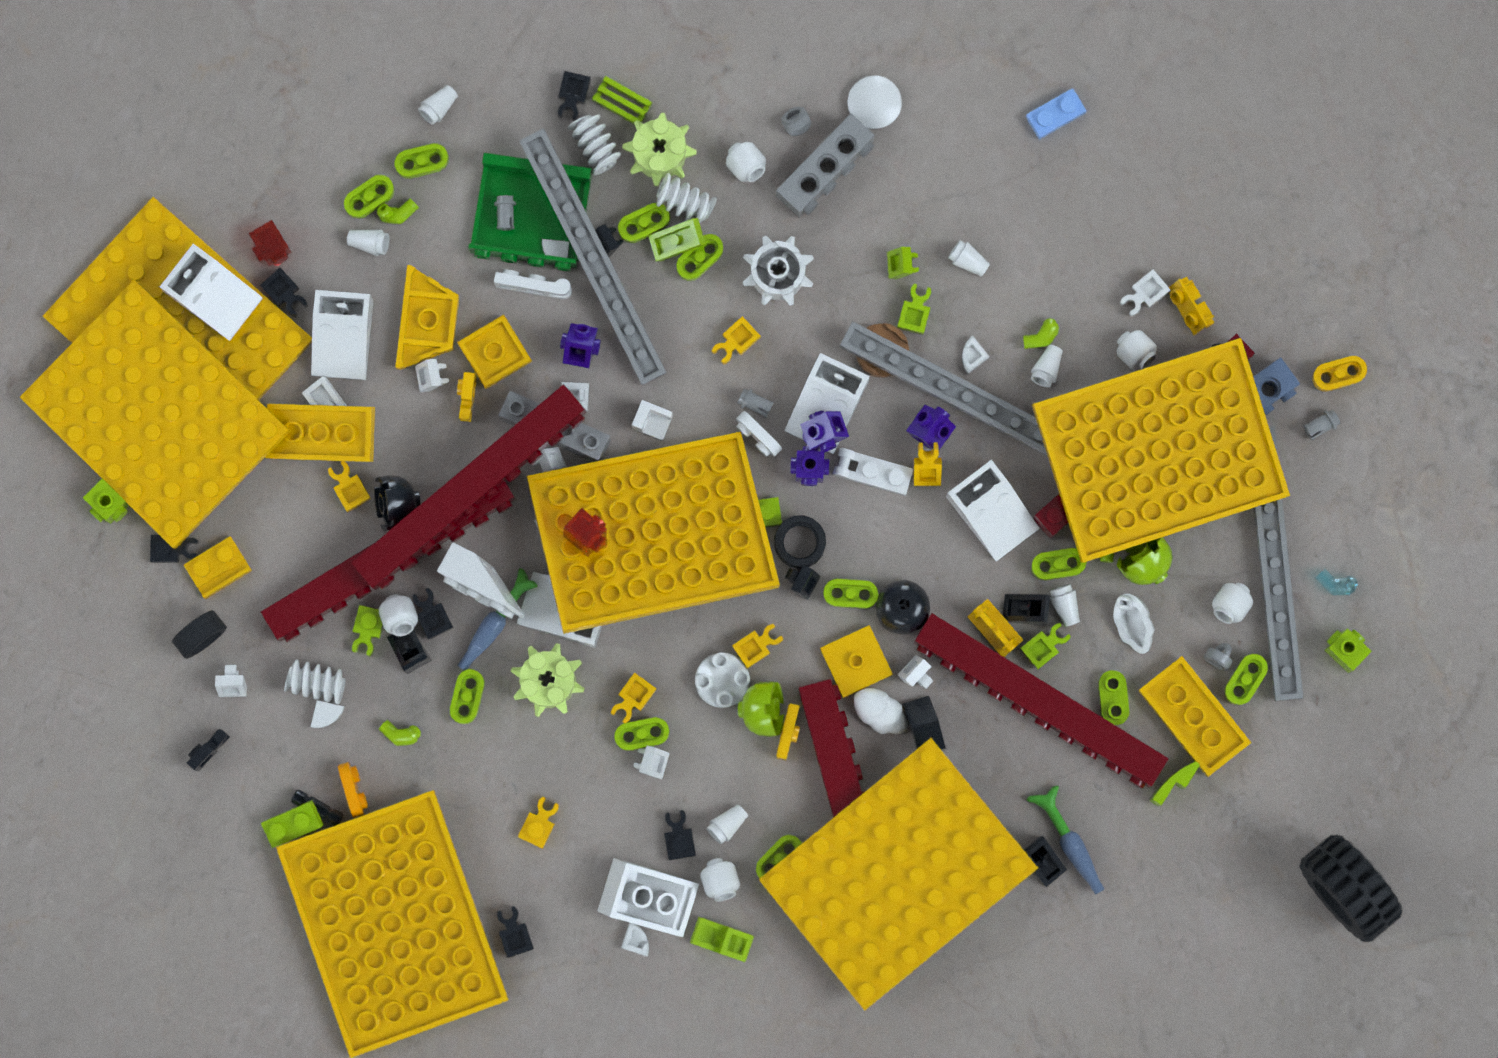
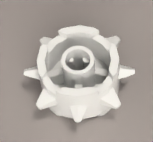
(770, 257)

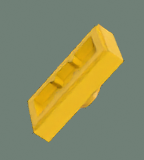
(789, 732)

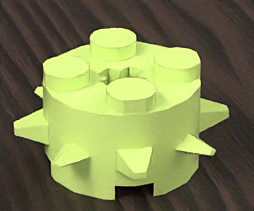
(658, 164)
(555, 693)

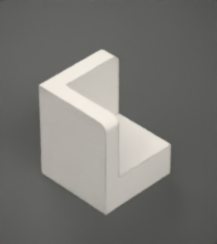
(652, 420)

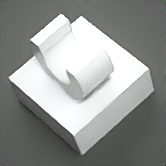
(429, 376)
(580, 392)
(551, 460)
(915, 672)
(231, 683)
(653, 762)

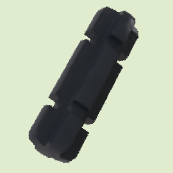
(333, 816)

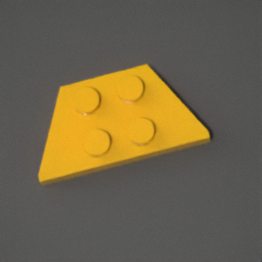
(426, 319)

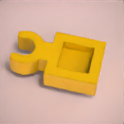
(739, 338)
(466, 388)
(927, 467)
(350, 490)
(753, 648)
(635, 694)
(537, 827)

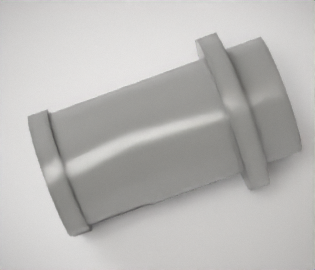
(505, 216)
(755, 402)
(1322, 424)

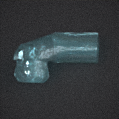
(1339, 586)

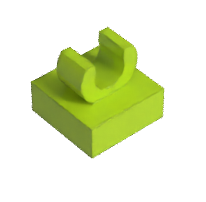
(900, 262)

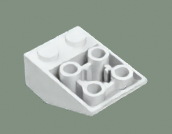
(211, 292)
(341, 334)
(828, 388)
(992, 510)
(478, 579)
(543, 616)

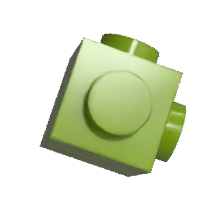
(106, 503)
(1347, 649)

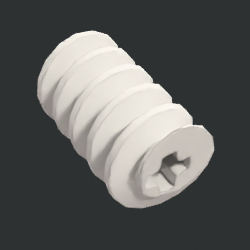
(594, 143)
(685, 199)
(315, 681)

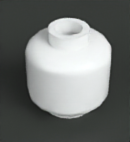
(746, 161)
(1136, 350)
(1232, 603)
(398, 615)
(720, 879)

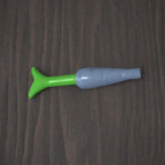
(494, 623)
(1069, 841)

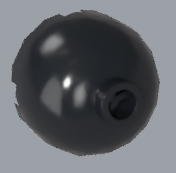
(394, 500)
(899, 620)

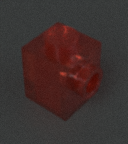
(269, 244)
(586, 532)

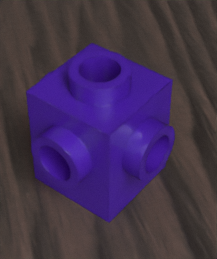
(580, 345)
(931, 426)
(824, 430)
(807, 476)

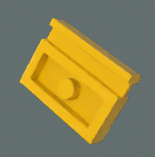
(217, 567)

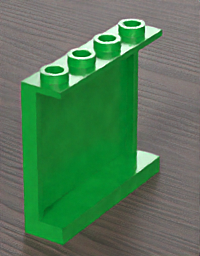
(532, 213)

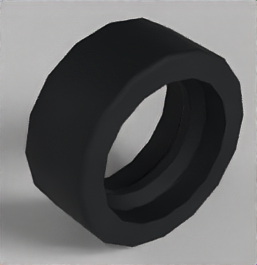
(790, 523)
(199, 634)

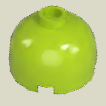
(1147, 562)
(762, 709)

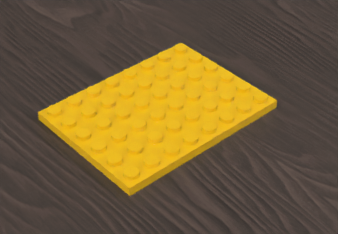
(148, 253)
(154, 414)
(1160, 450)
(677, 532)
(898, 874)
(392, 923)

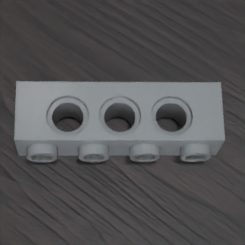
(850, 132)
(582, 440)

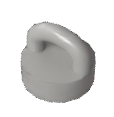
(796, 121)
(1217, 658)

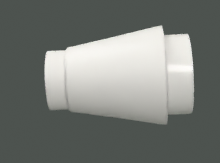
(437, 105)
(370, 241)
(968, 258)
(1047, 367)
(1065, 603)
(726, 824)

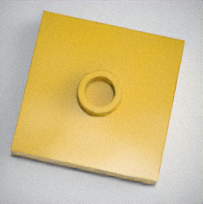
(494, 351)
(856, 661)

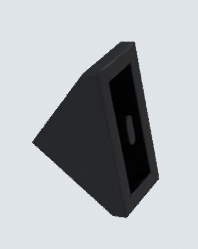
(1026, 608)
(409, 651)
(923, 722)
(1046, 860)

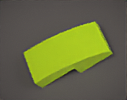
(1180, 778)
(721, 939)

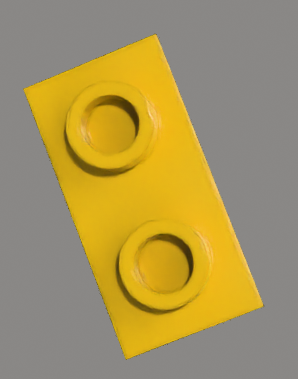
(1183, 295)
(995, 628)

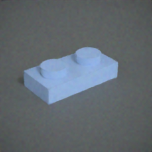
(1056, 113)

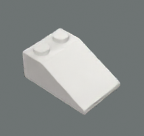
(648, 897)

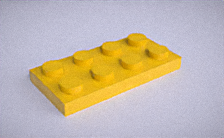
(325, 432)
(1194, 716)

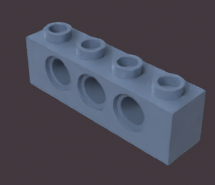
(1281, 379)

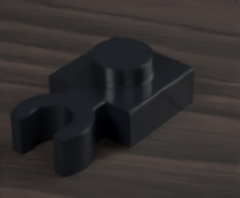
(573, 90)
(282, 289)
(163, 553)
(433, 618)
(203, 753)
(679, 841)
(515, 937)

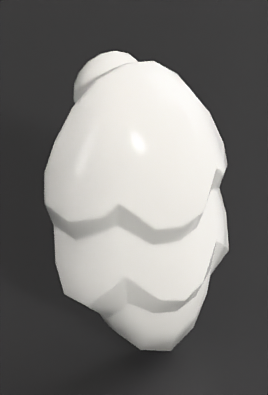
(1133, 622)
(880, 711)

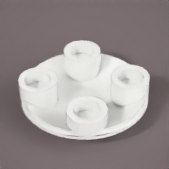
(875, 101)
(722, 680)

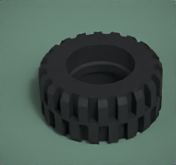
(1351, 888)

